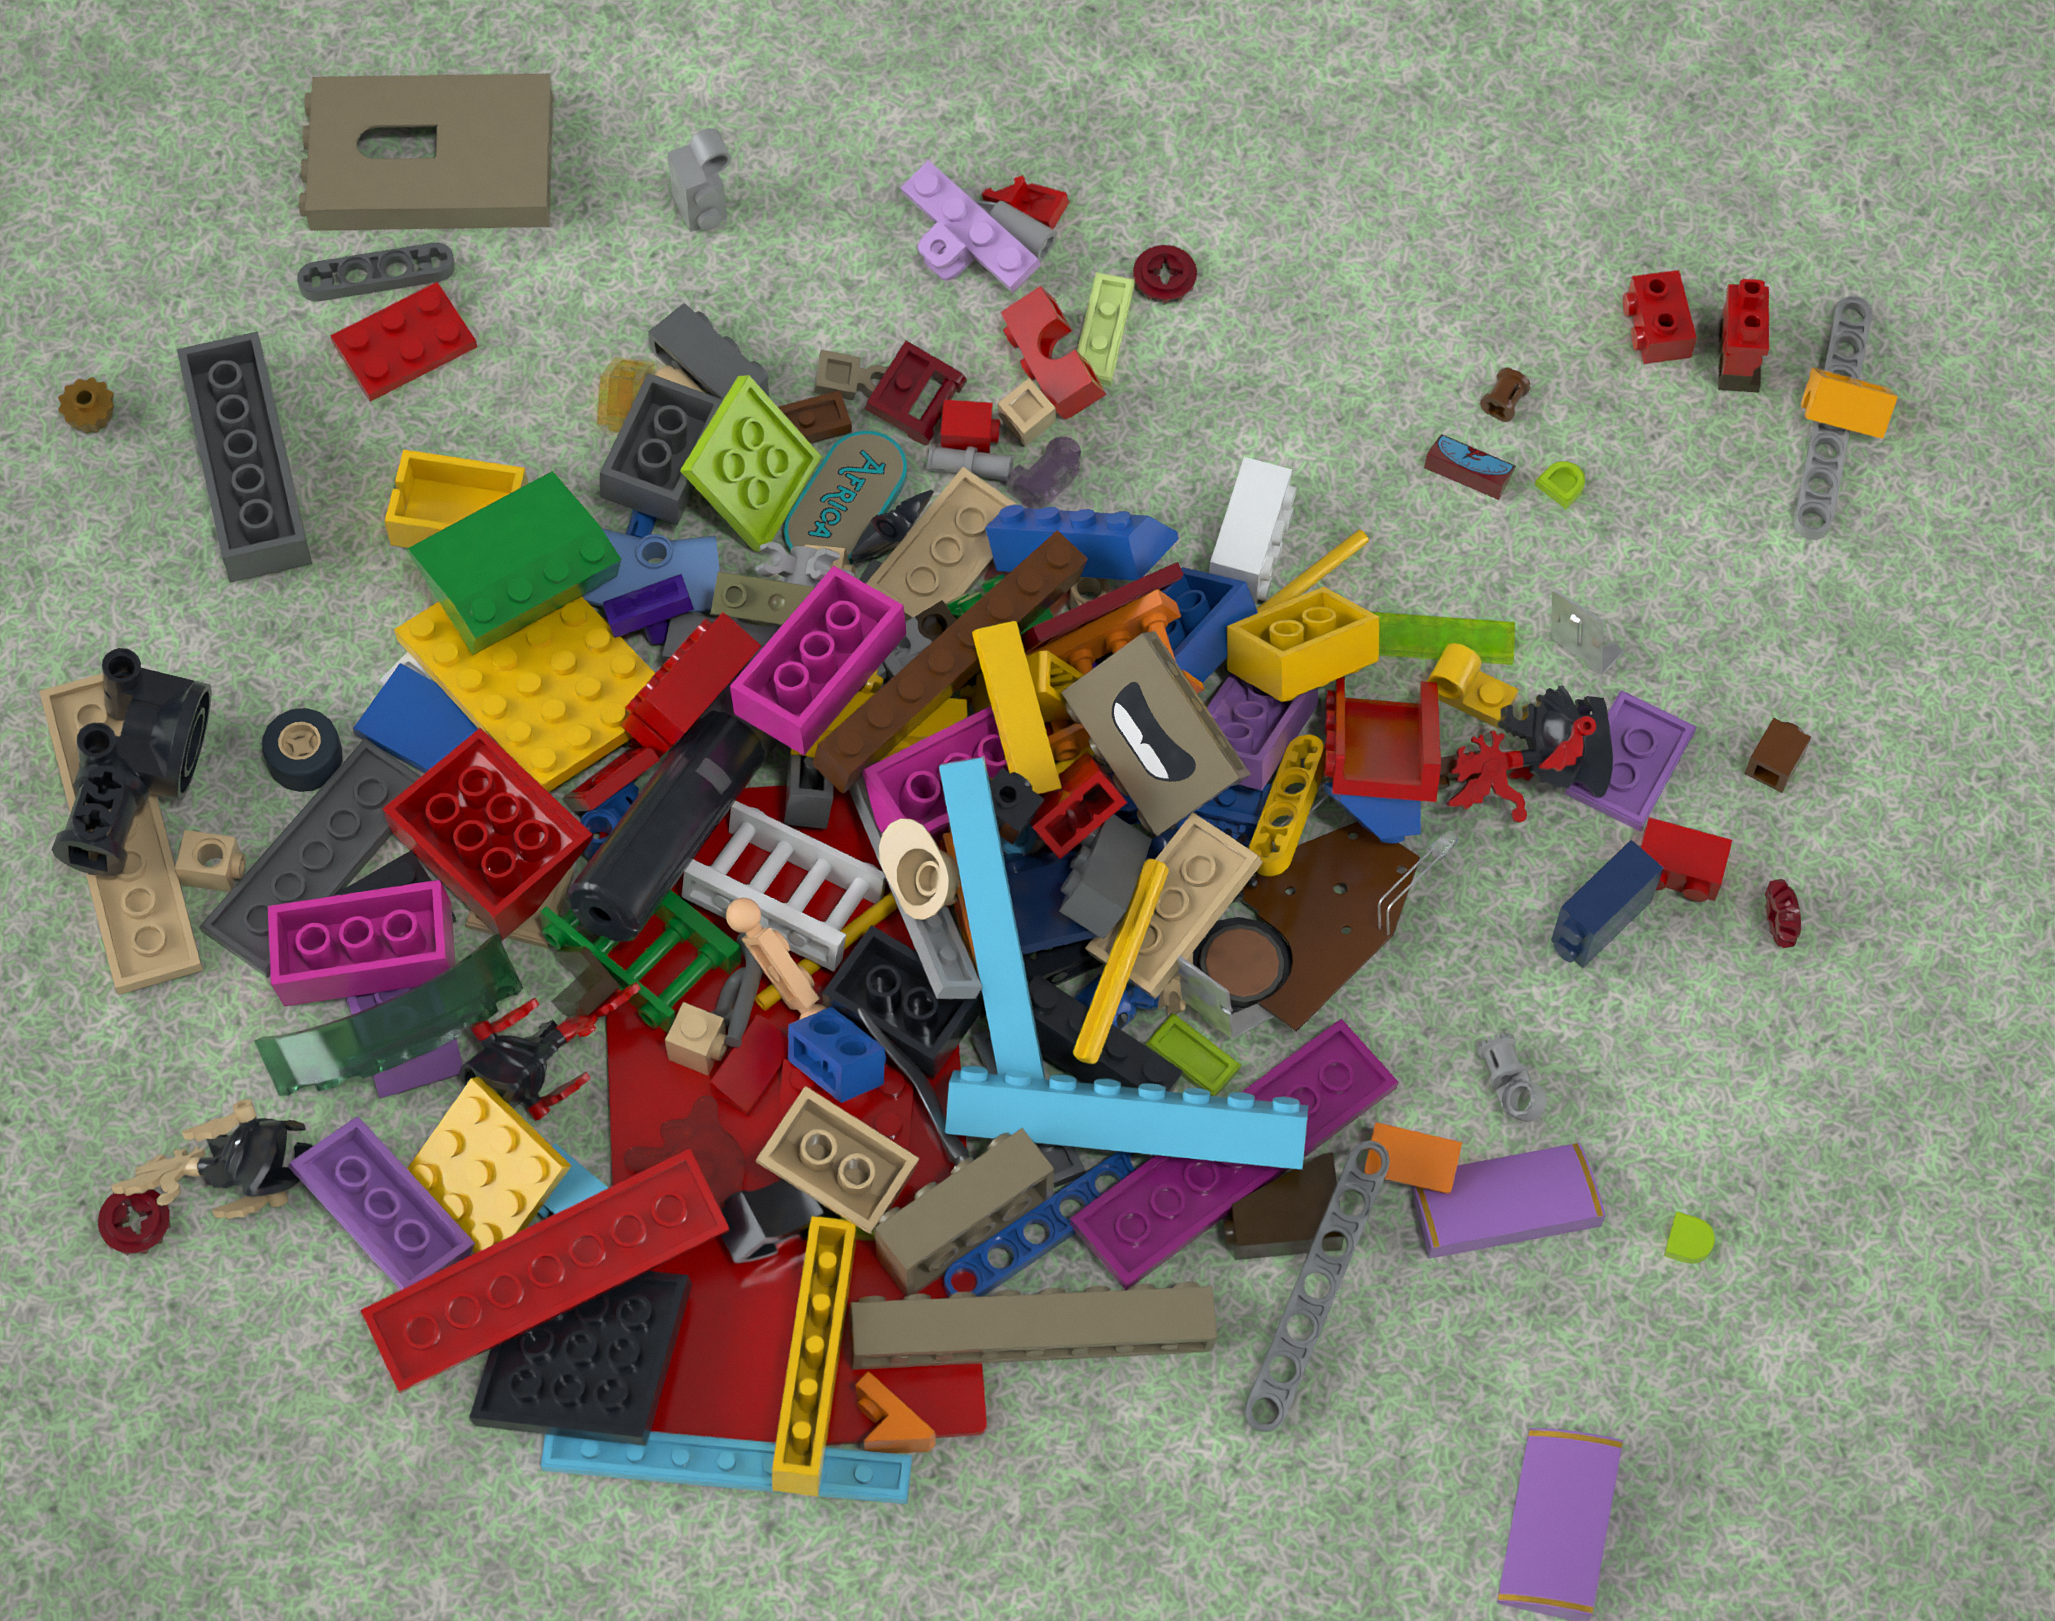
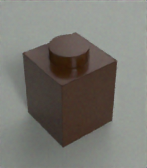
(1778, 754)

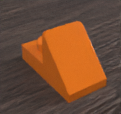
(900, 1427)

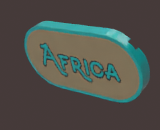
(847, 490)

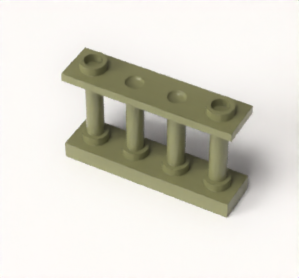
(757, 599)

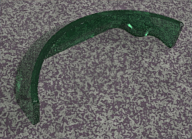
(395, 1028)

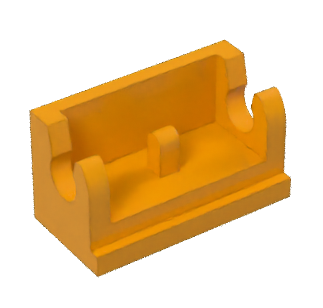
(1848, 403)

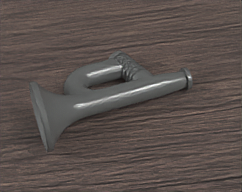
(739, 996)

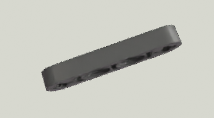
(376, 265)

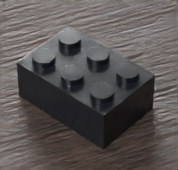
(899, 999)

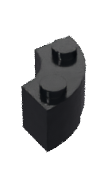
(767, 1218)

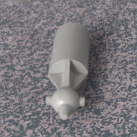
(1029, 232)

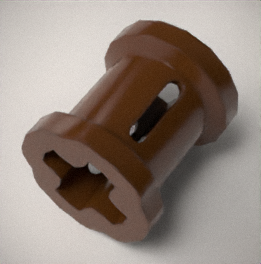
(1505, 394)

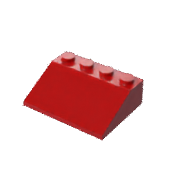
(488, 832)

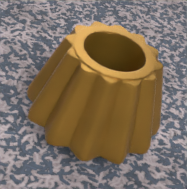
(87, 405)

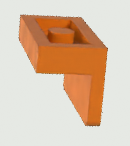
(1415, 1158)

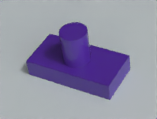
(649, 608)

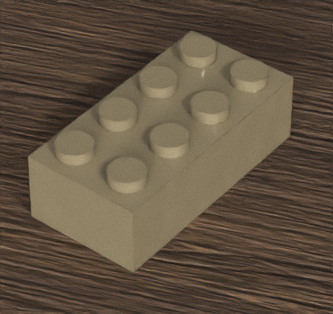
(962, 1211)

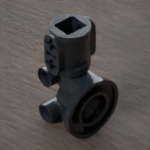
(154, 755)

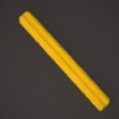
(1121, 961)

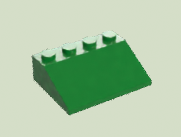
(515, 561)

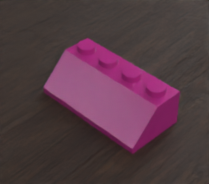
(910, 780)

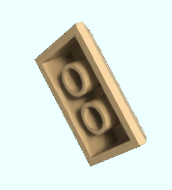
(838, 1160)

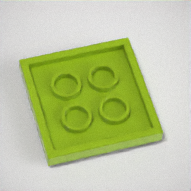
(751, 463)

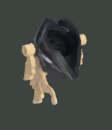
(246, 1159)

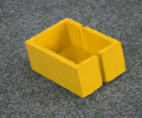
(442, 492)

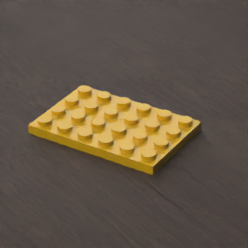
(541, 693)

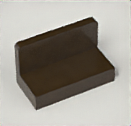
(591, 985)

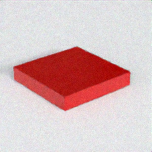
(610, 779)

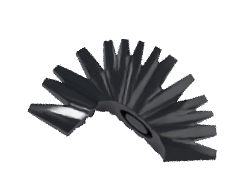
(889, 528)

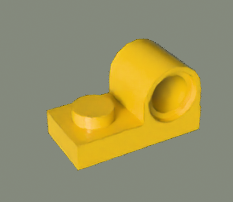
(1468, 688)

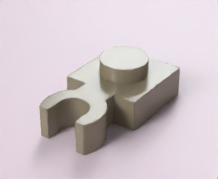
(843, 373)

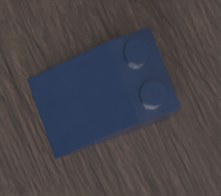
(1037, 898)

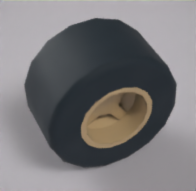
(298, 734)

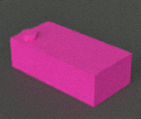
(818, 660)
(360, 942)

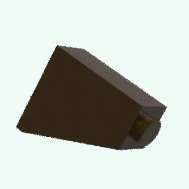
(1284, 1214)

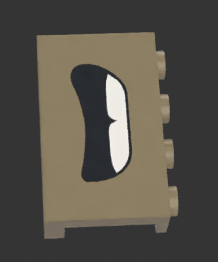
(1154, 733)

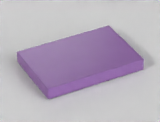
(1645, 754)

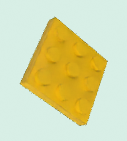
(487, 1166)

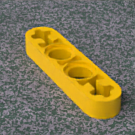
(1286, 804)

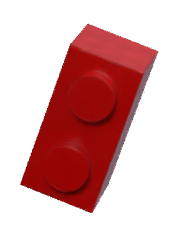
(1690, 858)

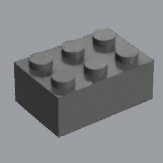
(654, 446)

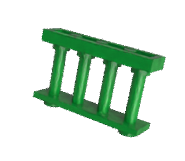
(682, 924)

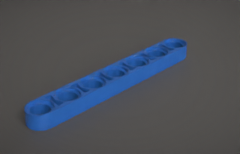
(1046, 1214)

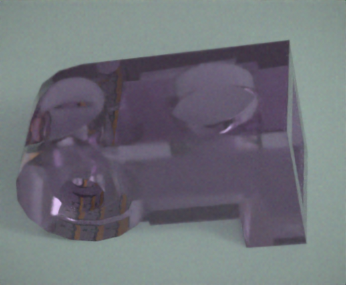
(1048, 476)

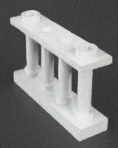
(805, 935)

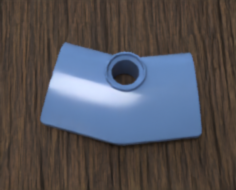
(690, 557)

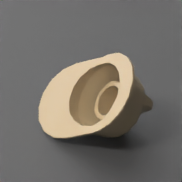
(917, 869)

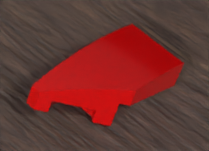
(1032, 199)

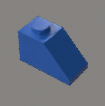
(1383, 817)

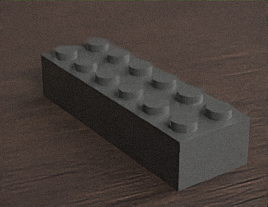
(244, 457)

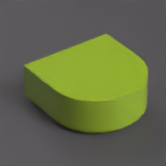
(1562, 482)
(1689, 1239)

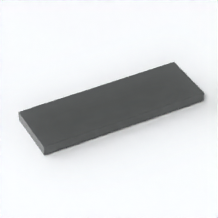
(314, 853)

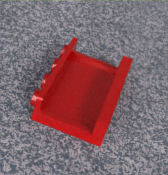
(1383, 745)

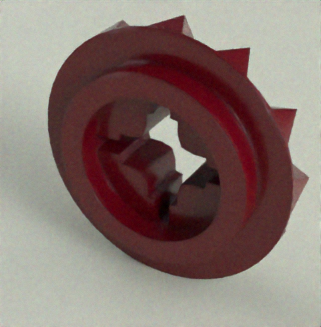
(1149, 266)
(1783, 913)
(115, 1214)

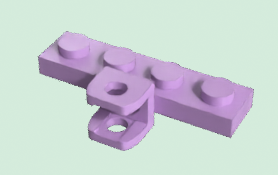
(964, 232)

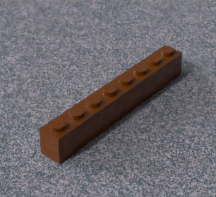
(946, 663)

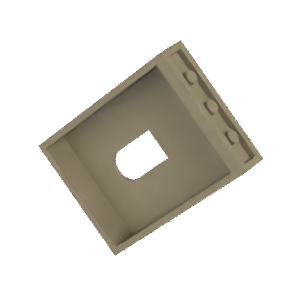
(487, 163)

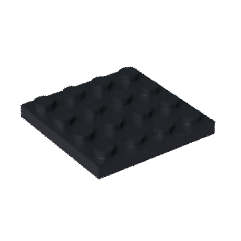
(590, 1368)

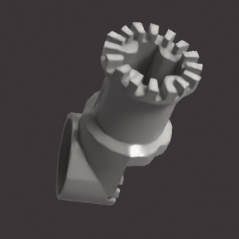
(1511, 1078)

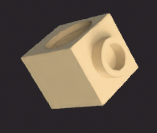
(1026, 412)
(198, 849)

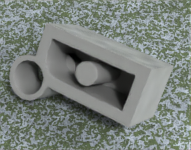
(696, 179)

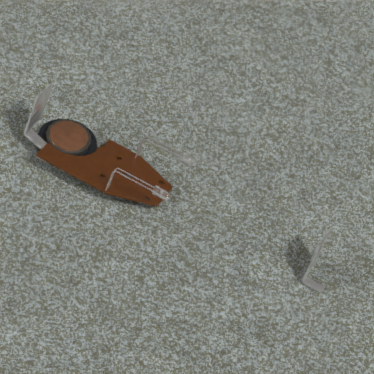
(1250, 972)

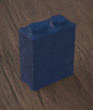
(1606, 904)

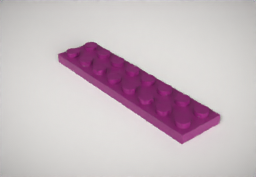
(1180, 1198)

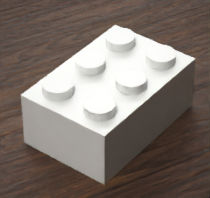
(1255, 526)

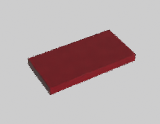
(1088, 612)

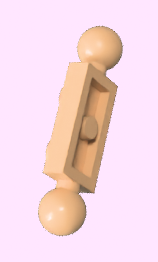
(772, 955)

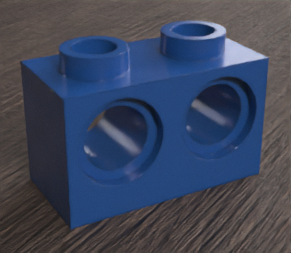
(836, 1054)

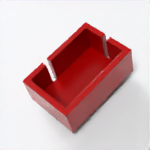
(688, 683)

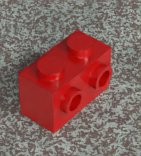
(1660, 317)

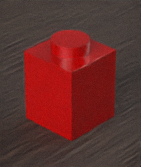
(969, 425)

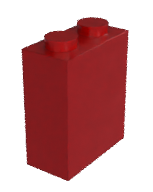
(1078, 807)

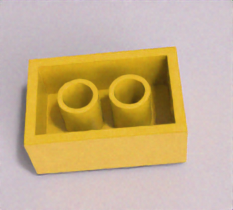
(1303, 644)

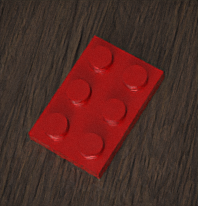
(403, 341)
(884, 1108)

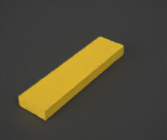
(1016, 705)

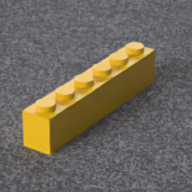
(814, 1357)

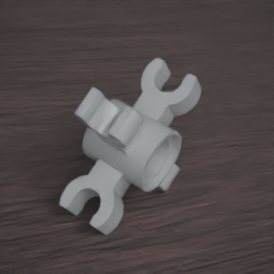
(801, 567)

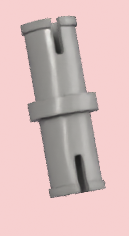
(978, 463)

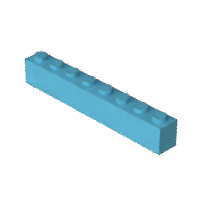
(1128, 1118)

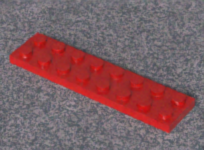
(544, 1270)

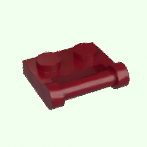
(904, 385)

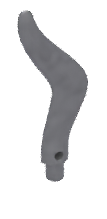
(952, 1145)

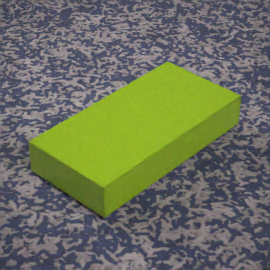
(1194, 1054)

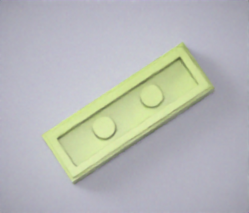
(1105, 324)

